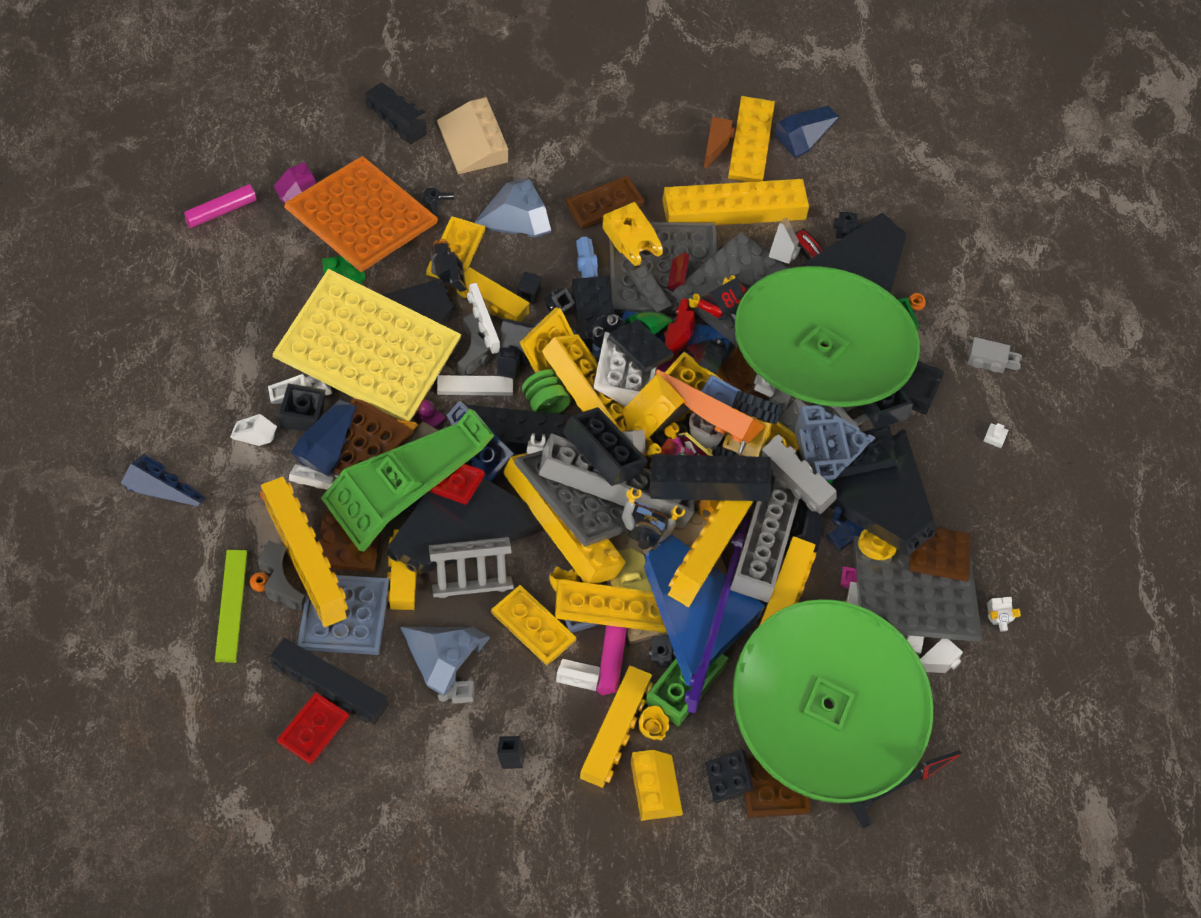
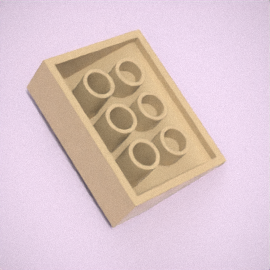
(473, 137)

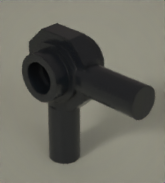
(433, 196)

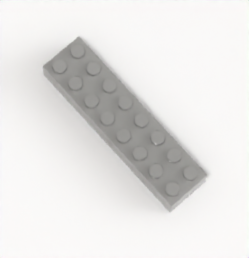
(567, 465)
(765, 543)

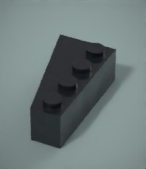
(397, 113)

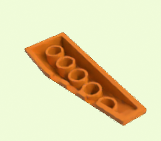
(717, 413)

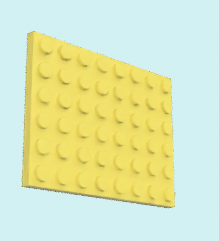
(367, 346)

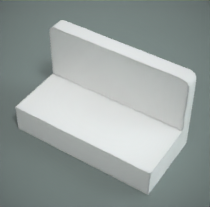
(578, 674)

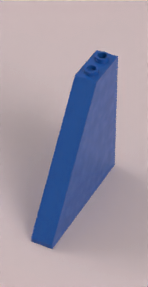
(691, 625)

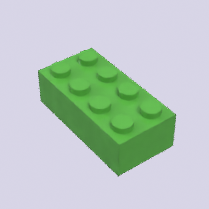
(671, 690)

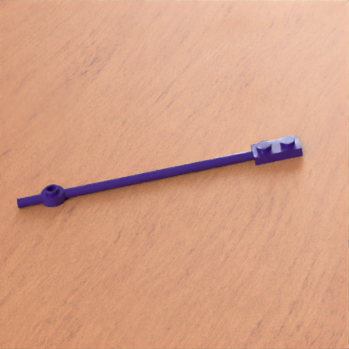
(697, 680)

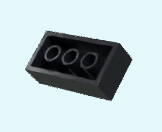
(591, 300)
(604, 446)

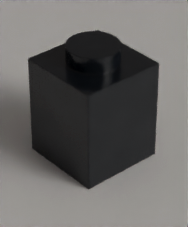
(529, 287)
(508, 363)
(511, 752)

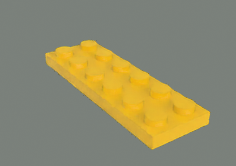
(751, 139)
(607, 606)

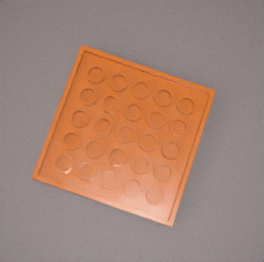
(361, 213)

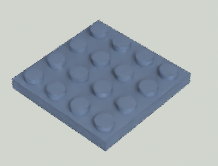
(364, 623)

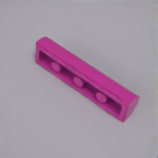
(219, 206)
(611, 660)

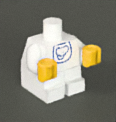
(1001, 612)

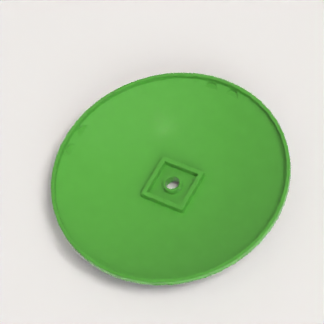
(801, 308)
(876, 692)

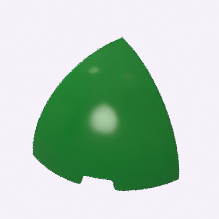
(652, 320)

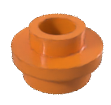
(919, 299)
(259, 587)

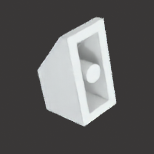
(254, 430)
(942, 657)

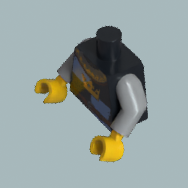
(647, 523)

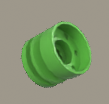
(546, 392)

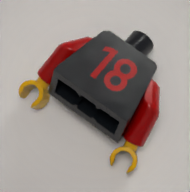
(721, 301)

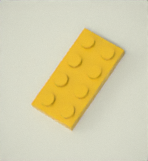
(463, 240)
(533, 625)

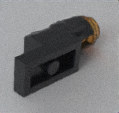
(447, 265)

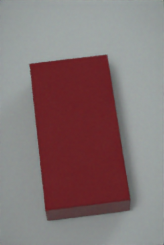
(678, 271)

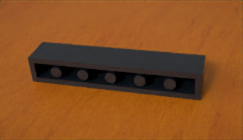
(329, 681)

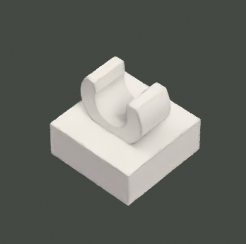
(996, 435)
(535, 446)

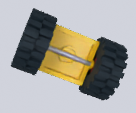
(757, 409)

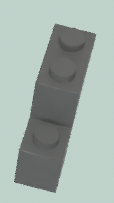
(478, 352)
(277, 588)

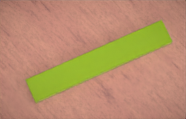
(231, 606)

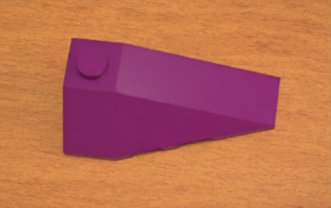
(294, 182)

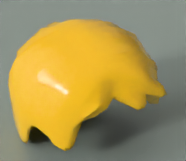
(562, 575)
(653, 723)

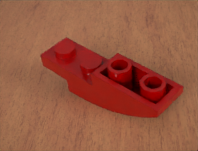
(681, 330)

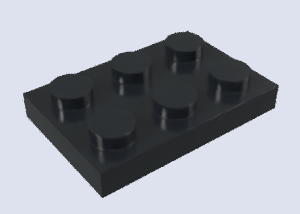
(641, 346)

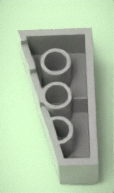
(798, 476)

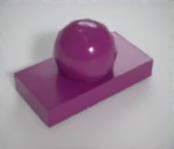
(428, 414)

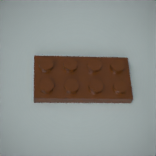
(592, 205)

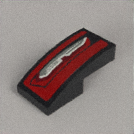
(808, 244)

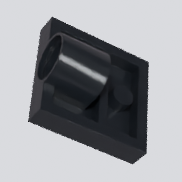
(729, 776)

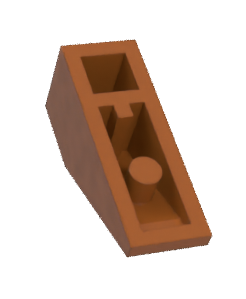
(720, 133)

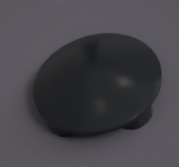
(603, 324)

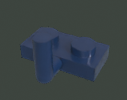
(845, 531)

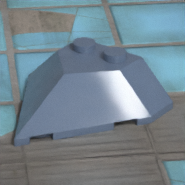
(516, 210)
(828, 441)
(442, 652)

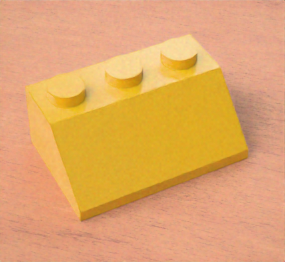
(652, 406)
(655, 785)

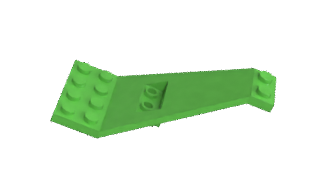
(372, 495)

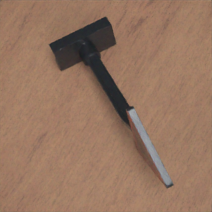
(928, 768)

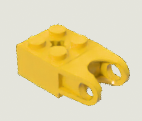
(631, 233)

